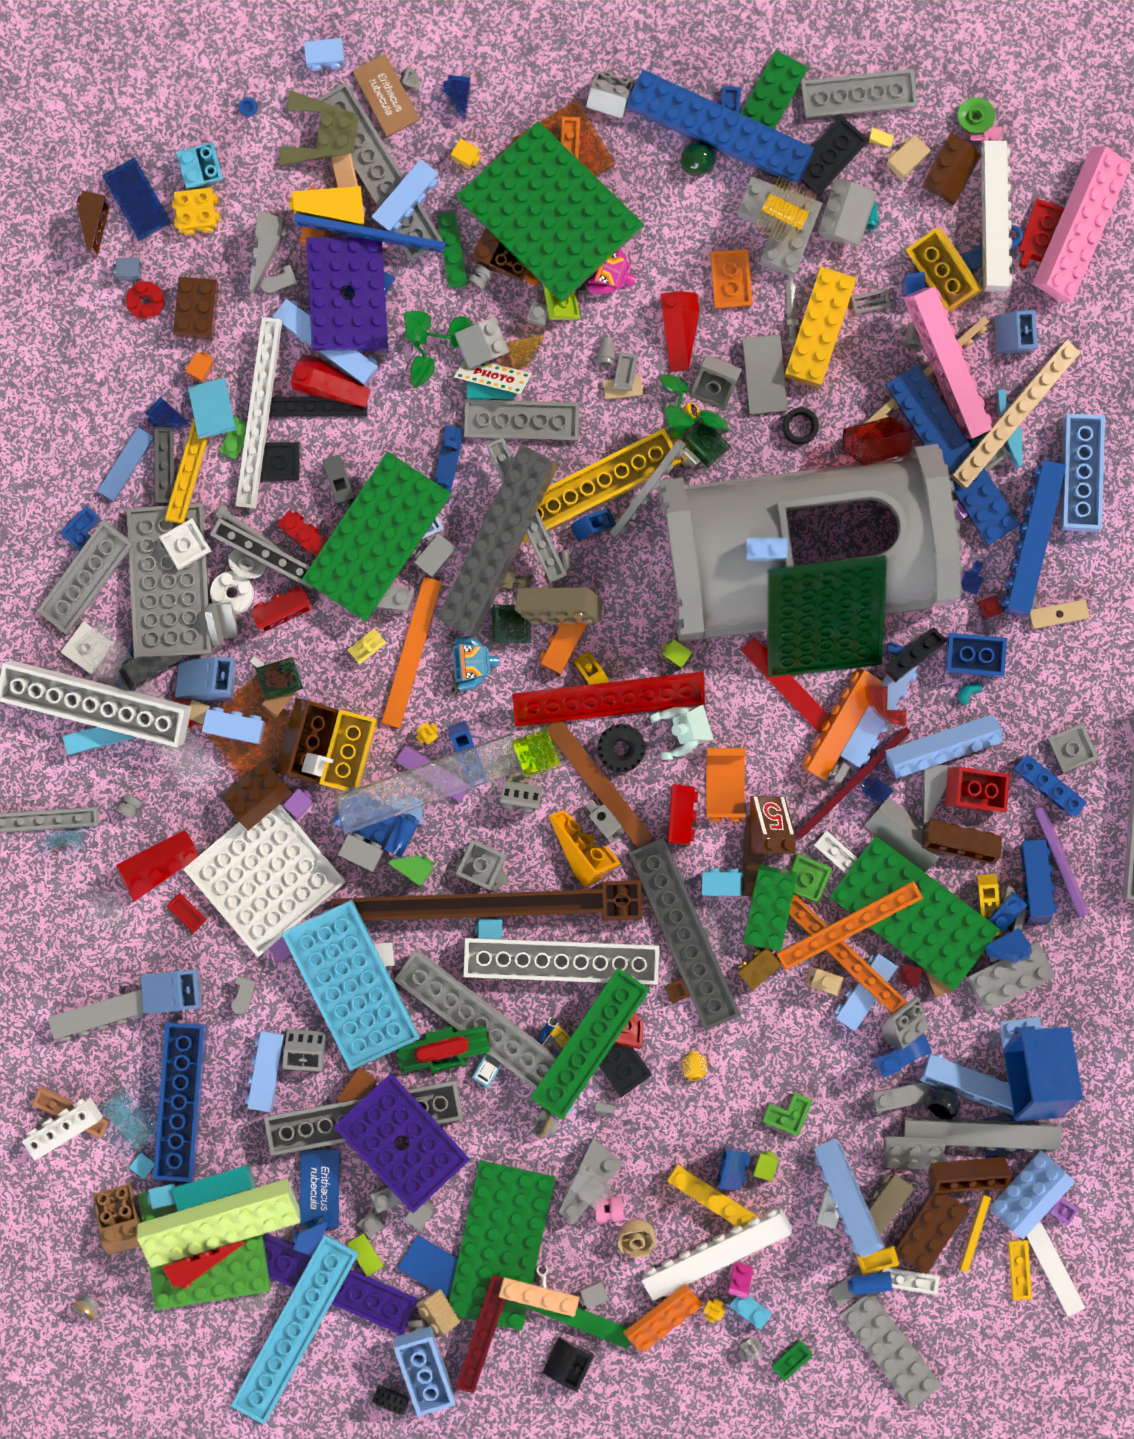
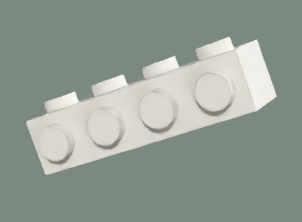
(62, 1128)

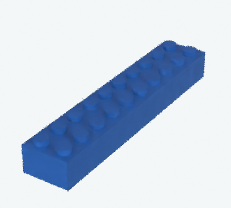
(720, 128)

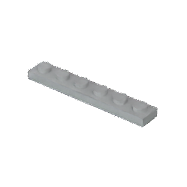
(653, 483)

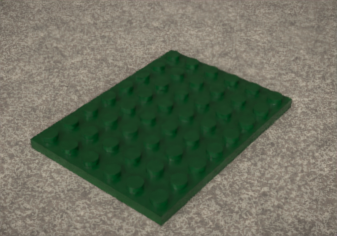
(825, 616)

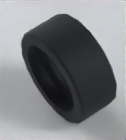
(804, 412)

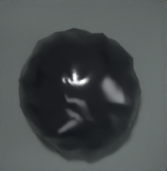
(943, 1103)

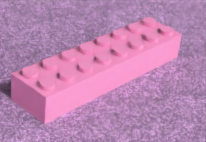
(1082, 223)
(948, 362)

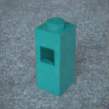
(484, 392)

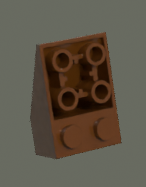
(497, 257)

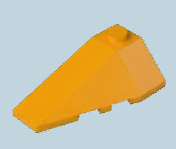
(586, 858)

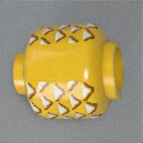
(694, 1066)

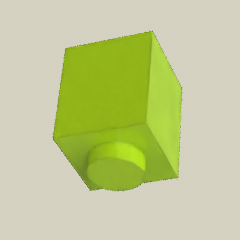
(676, 653)
(766, 1165)

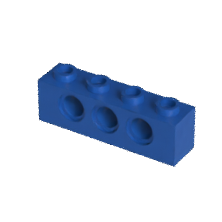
(1049, 785)

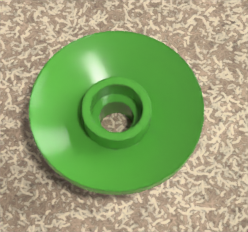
(980, 108)

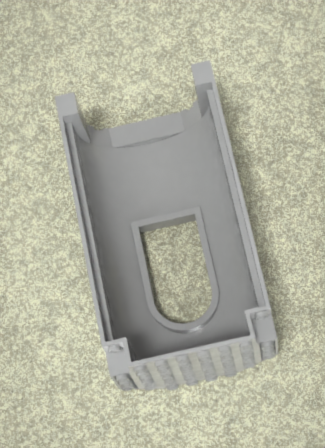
(712, 522)

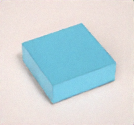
(142, 1165)

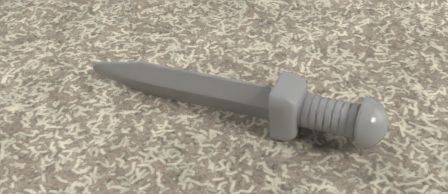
(792, 321)

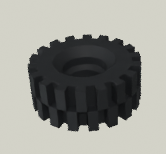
(611, 737)

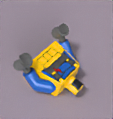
(553, 1036)

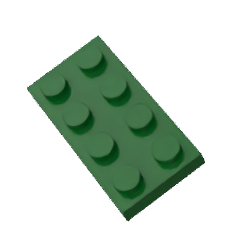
(774, 90)

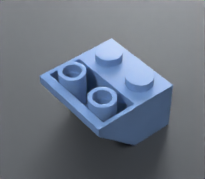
(1016, 332)

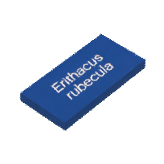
(319, 1185)

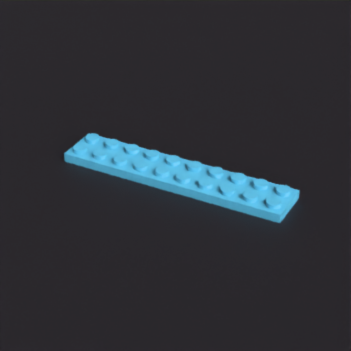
(294, 1329)

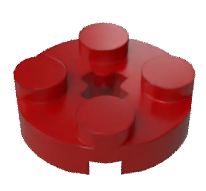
(144, 289)

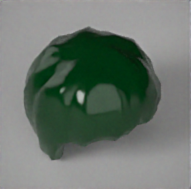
(697, 159)

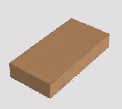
(276, 705)

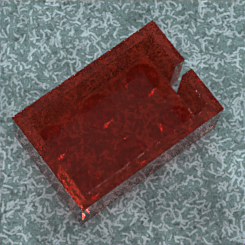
(877, 440)

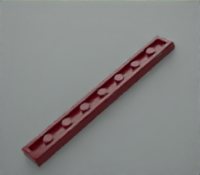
(852, 783)

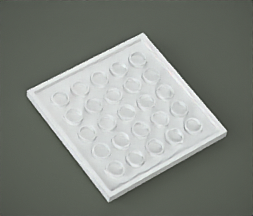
(265, 878)

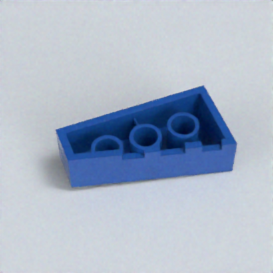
(1037, 882)

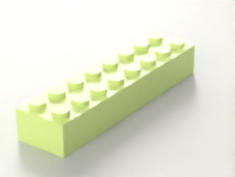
(218, 1223)

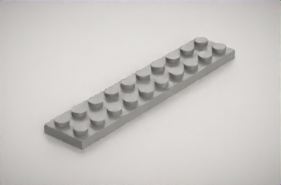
(379, 169)
(467, 1010)

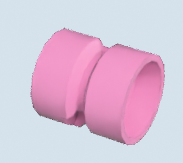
(616, 1211)

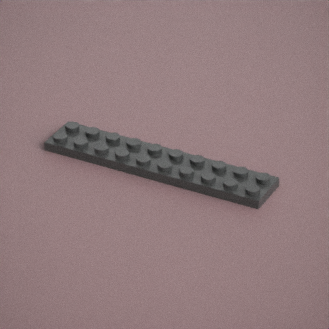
(684, 934)

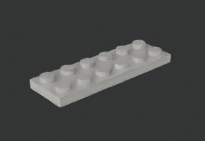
(859, 94)
(521, 420)
(85, 577)
(890, 1350)

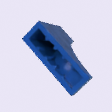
(896, 1058)

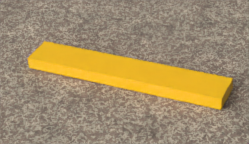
(186, 477)

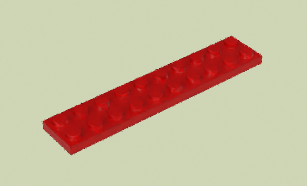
(608, 699)

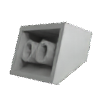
(847, 212)

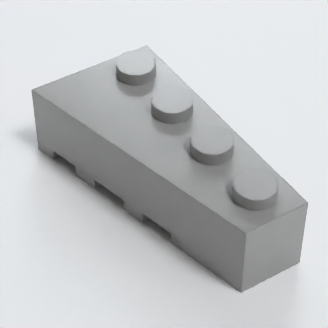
(394, 600)
(601, 1162)

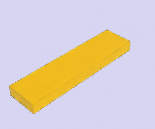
(974, 1233)

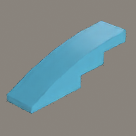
(1014, 443)
(93, 739)

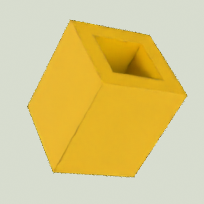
(466, 154)

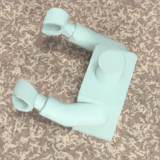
(689, 726)

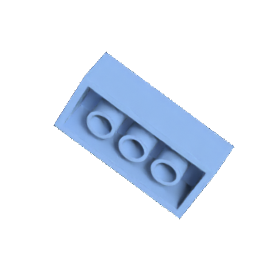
(1032, 1194)
(424, 1371)

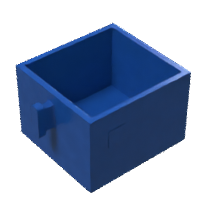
(1042, 1073)

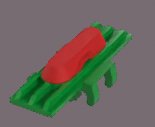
(443, 1044)

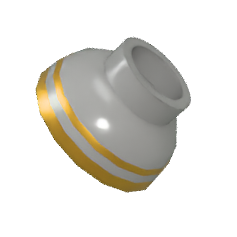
(549, 1125)
(87, 1305)

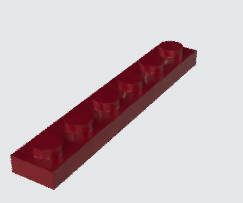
(481, 1337)

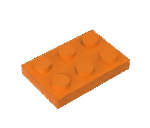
(731, 279)

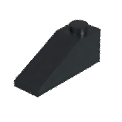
(143, 669)

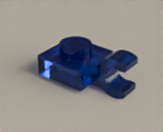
(971, 581)

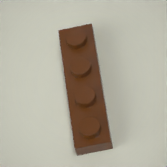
(749, 862)

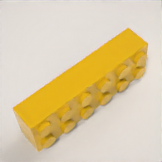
(820, 327)

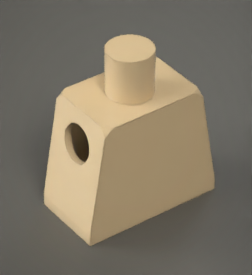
(824, 981)

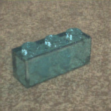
(129, 1120)

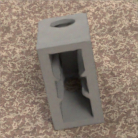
(609, 827)

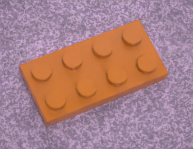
(663, 1318)

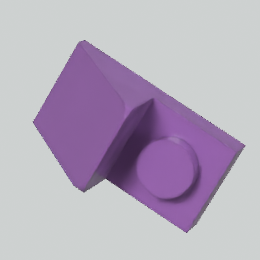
(1063, 1211)

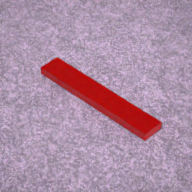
(787, 686)

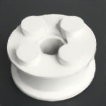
(232, 580)

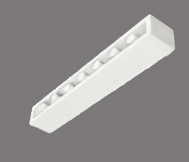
(995, 216)
(717, 1253)

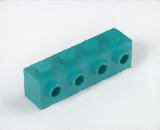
(213, 1187)

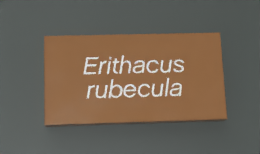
(386, 95)

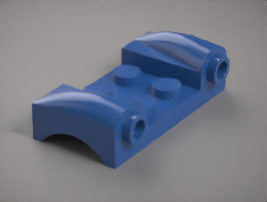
(391, 833)

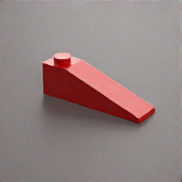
(680, 320)
(322, 379)
(192, 1268)

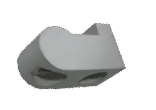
(279, 283)
(245, 993)

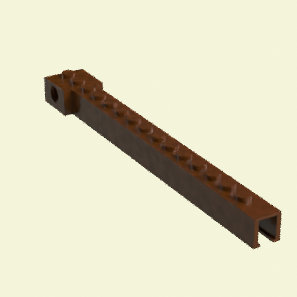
(615, 900)

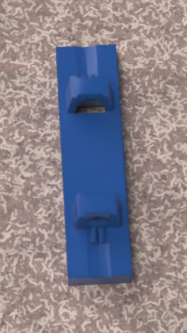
(448, 458)

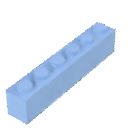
(351, 362)
(871, 725)
(944, 746)
(968, 1083)
(848, 1197)

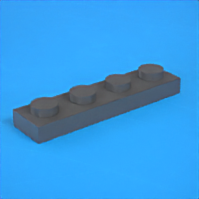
(163, 464)

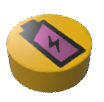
(691, 409)

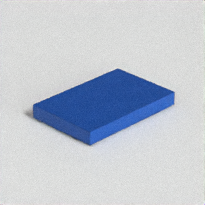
(430, 1265)

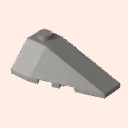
(269, 236)

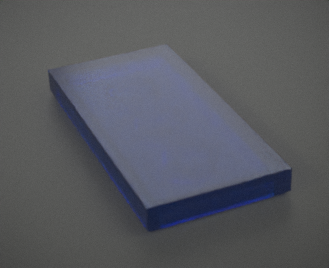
(136, 199)

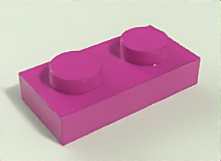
(740, 1280)

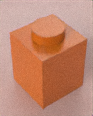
(200, 366)

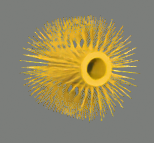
(785, 211)

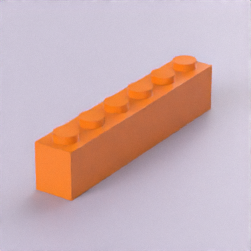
(839, 726)

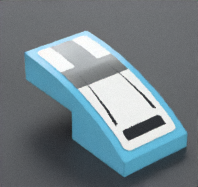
(487, 1070)

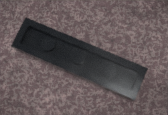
(914, 655)

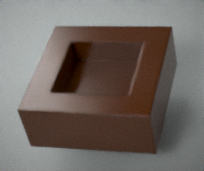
(677, 990)

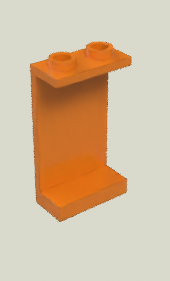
(725, 784)

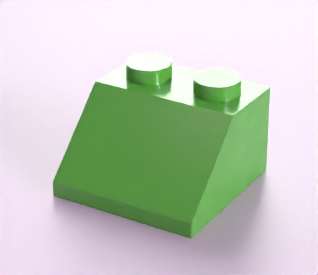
(415, 868)

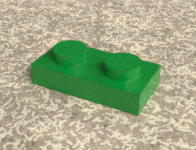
(792, 1360)

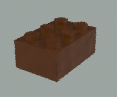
(196, 308)
(256, 795)

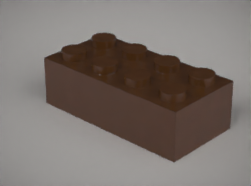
(307, 732)
(930, 1230)

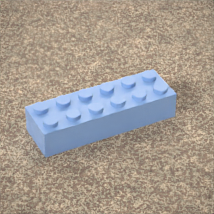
(1083, 478)

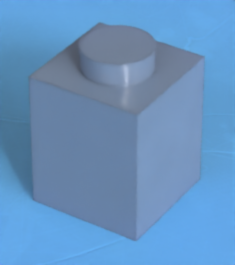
(127, 269)

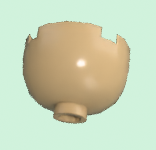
(637, 1238)

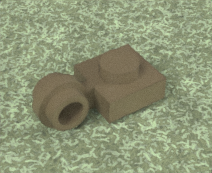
(522, 582)

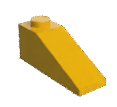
(988, 895)

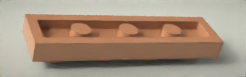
(55, 1103)

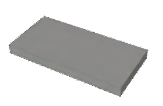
(764, 374)

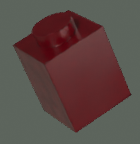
(909, 975)

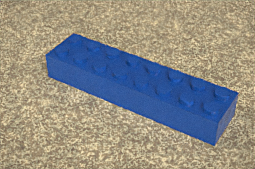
(1034, 538)
(180, 1102)

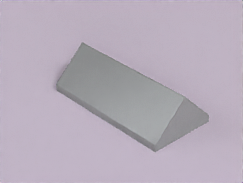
(902, 833)

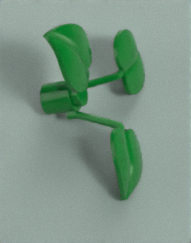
(416, 329)
(678, 419)

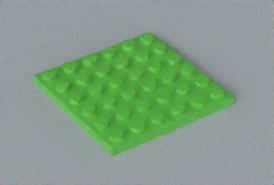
(237, 1275)

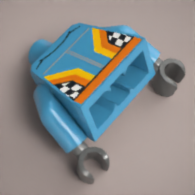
(470, 662)

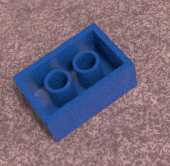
(975, 655)

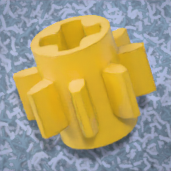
(427, 733)
(713, 1310)

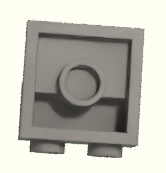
(480, 864)

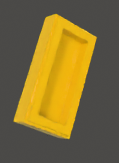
(879, 1260)

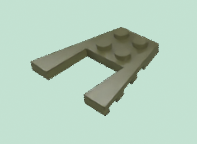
(335, 132)

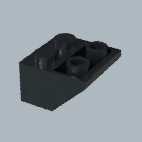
(568, 1364)

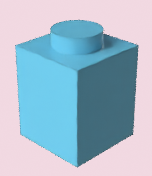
(489, 929)
(161, 1196)

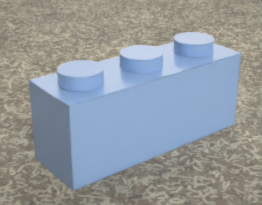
(233, 725)

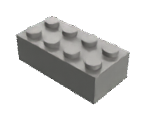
(1008, 979)

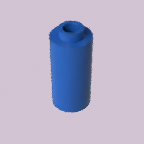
(870, 1283)

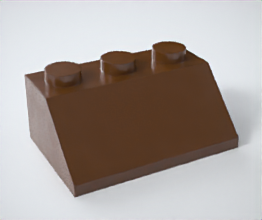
(951, 169)

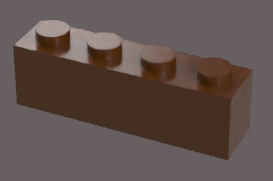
(961, 841)
(969, 1175)

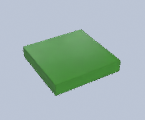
(811, 877)

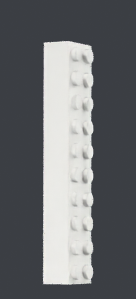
(94, 703)
(559, 960)

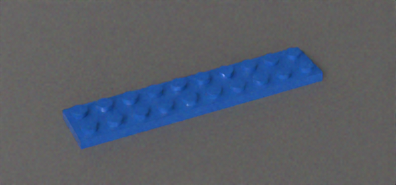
(936, 426)

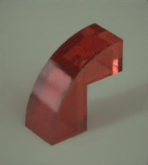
(878, 699)

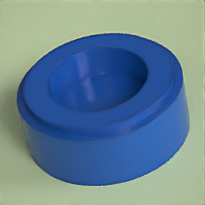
(248, 107)

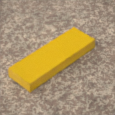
(1020, 1270)

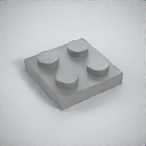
(1072, 748)

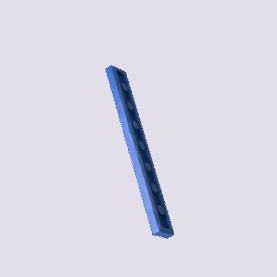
(369, 233)

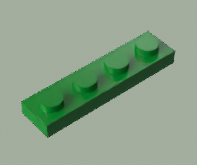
(453, 252)

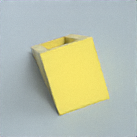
(880, 138)

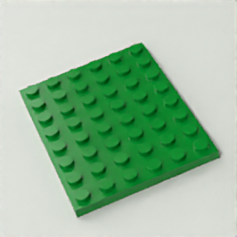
(549, 211)

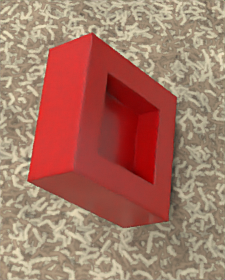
(990, 607)

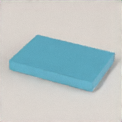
(212, 408)

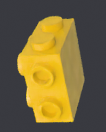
(196, 211)

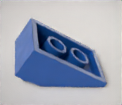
(732, 1168)

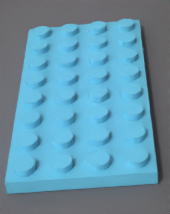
(351, 985)

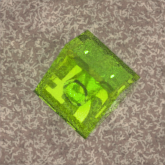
(536, 753)

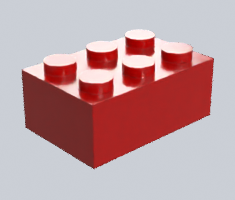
(977, 790)

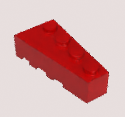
(156, 864)

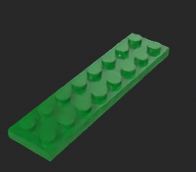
(589, 1043)

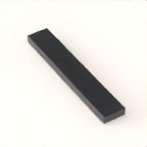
(313, 407)

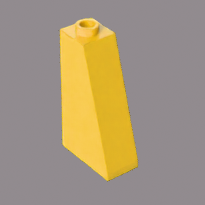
(333, 204)

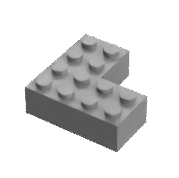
(779, 255)

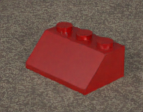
(281, 608)
(682, 814)

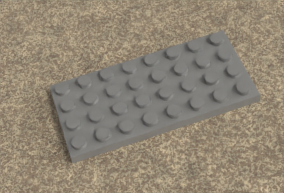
(165, 601)

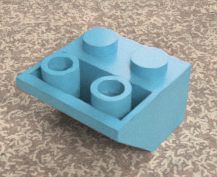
(200, 166)

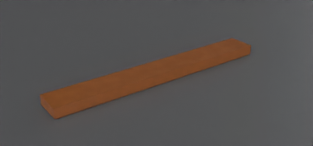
(599, 783)

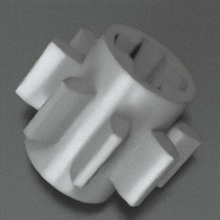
(750, 1349)

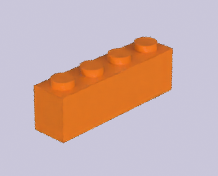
(561, 646)

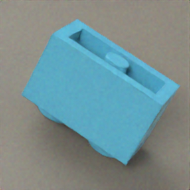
(722, 883)
(751, 1310)

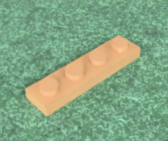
(538, 1296)

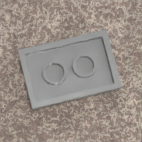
(912, 1152)

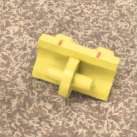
(367, 646)

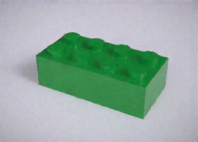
(769, 907)

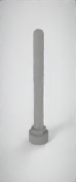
(225, 515)

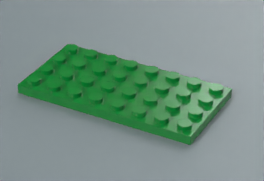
(376, 536)
(934, 932)
(500, 1237)

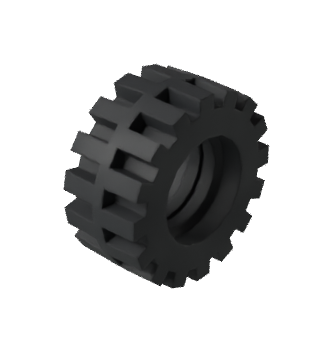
(390, 1400)

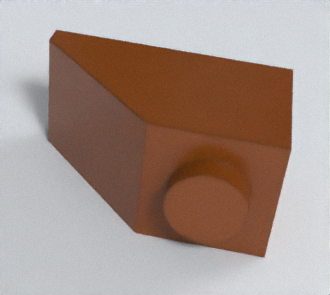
(359, 1086)

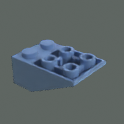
(206, 679)
(171, 991)

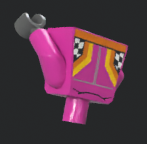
(610, 276)

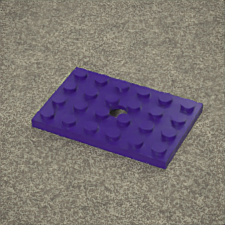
(339, 322)
(411, 1172)

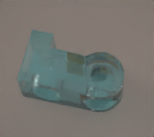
(68, 838)

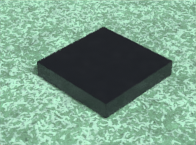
(281, 461)

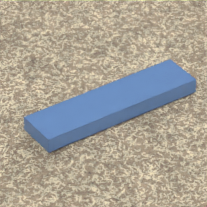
(126, 464)

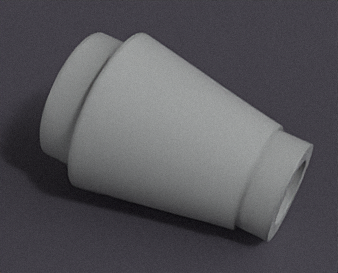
(606, 353)

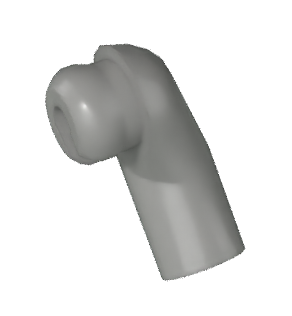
(565, 560)

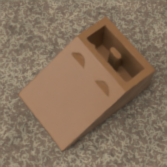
(117, 1218)

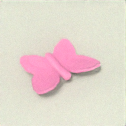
(993, 134)

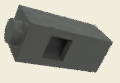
(339, 481)

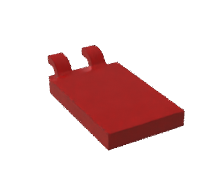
(1039, 231)

